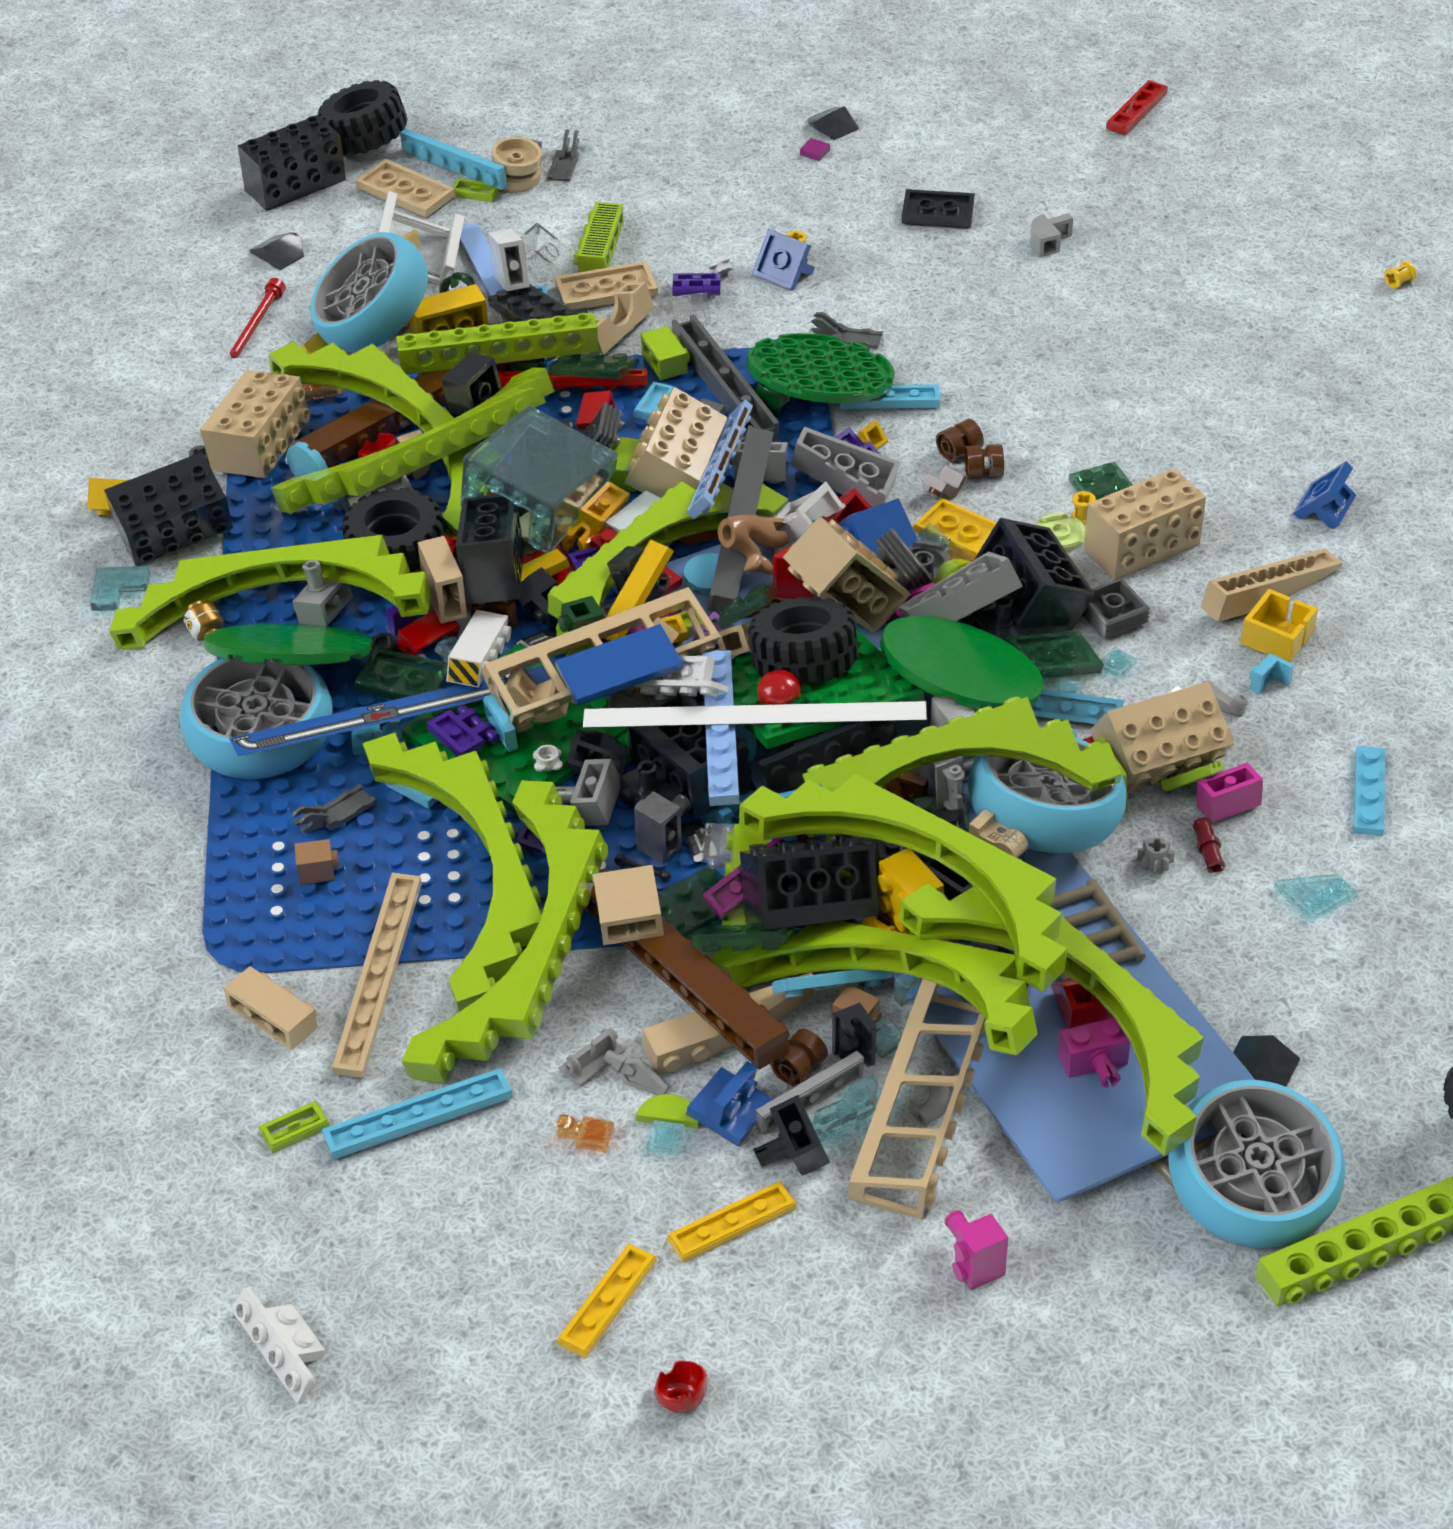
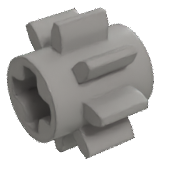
(1155, 855)

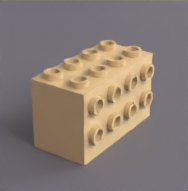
(255, 423)
(674, 444)
(1144, 523)
(846, 571)
(1166, 734)

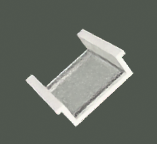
(434, 242)

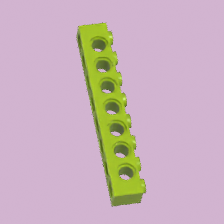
(502, 341)
(1358, 1244)

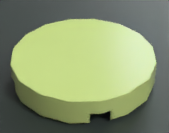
(1073, 531)

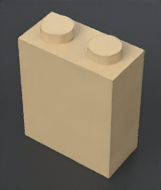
(443, 578)
(628, 905)

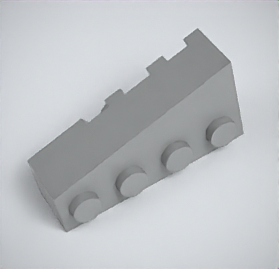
(845, 466)
(966, 589)

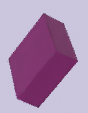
(814, 149)

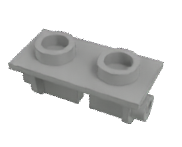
(949, 784)
(590, 1058)

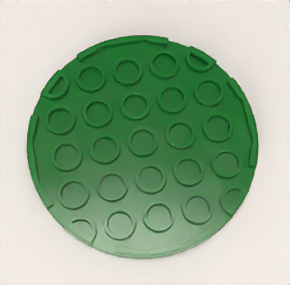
(818, 369)
(288, 644)
(959, 662)

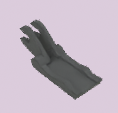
(565, 160)
(830, 327)
(336, 812)

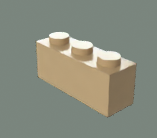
(271, 1007)

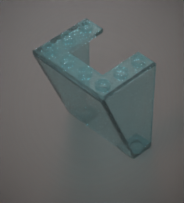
(541, 469)

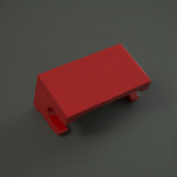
(591, 405)
(424, 633)

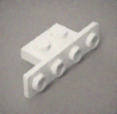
(688, 681)
(282, 1340)

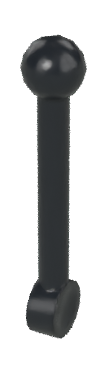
(621, 860)

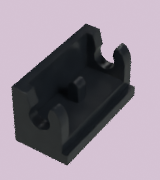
(853, 1032)

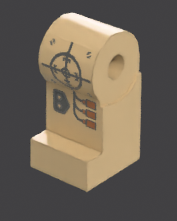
(998, 835)

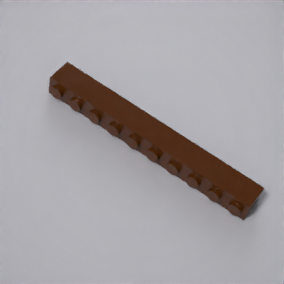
(349, 433)
(709, 992)

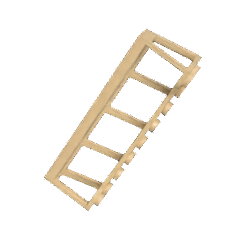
(524, 716)
(896, 1078)

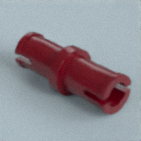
(1208, 845)

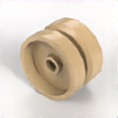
(521, 162)

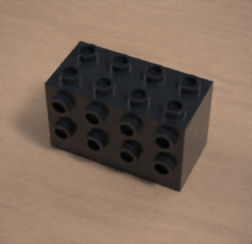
(291, 162)
(169, 508)

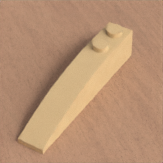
(1241, 591)
(694, 1040)

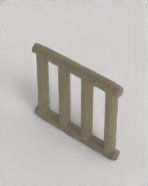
(1105, 909)

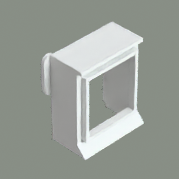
(800, 513)

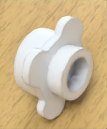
(721, 265)
(547, 758)

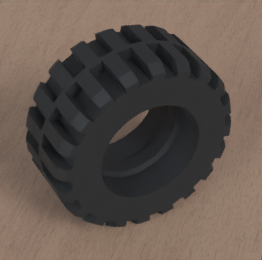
(365, 115)
(395, 513)
(804, 637)

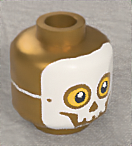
(201, 619)

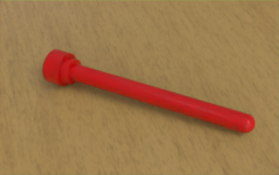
(273, 290)

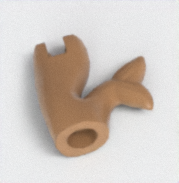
(740, 532)

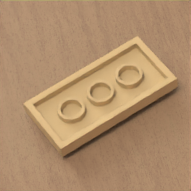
(414, 190)
(599, 285)

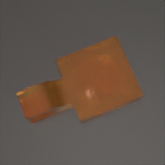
(590, 1134)

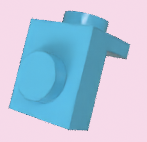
(1268, 670)

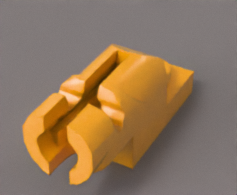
(594, 515)

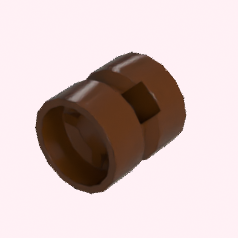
(953, 440)
(975, 463)
(805, 1055)

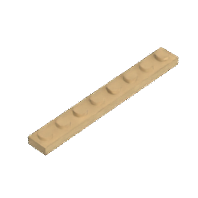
(377, 976)

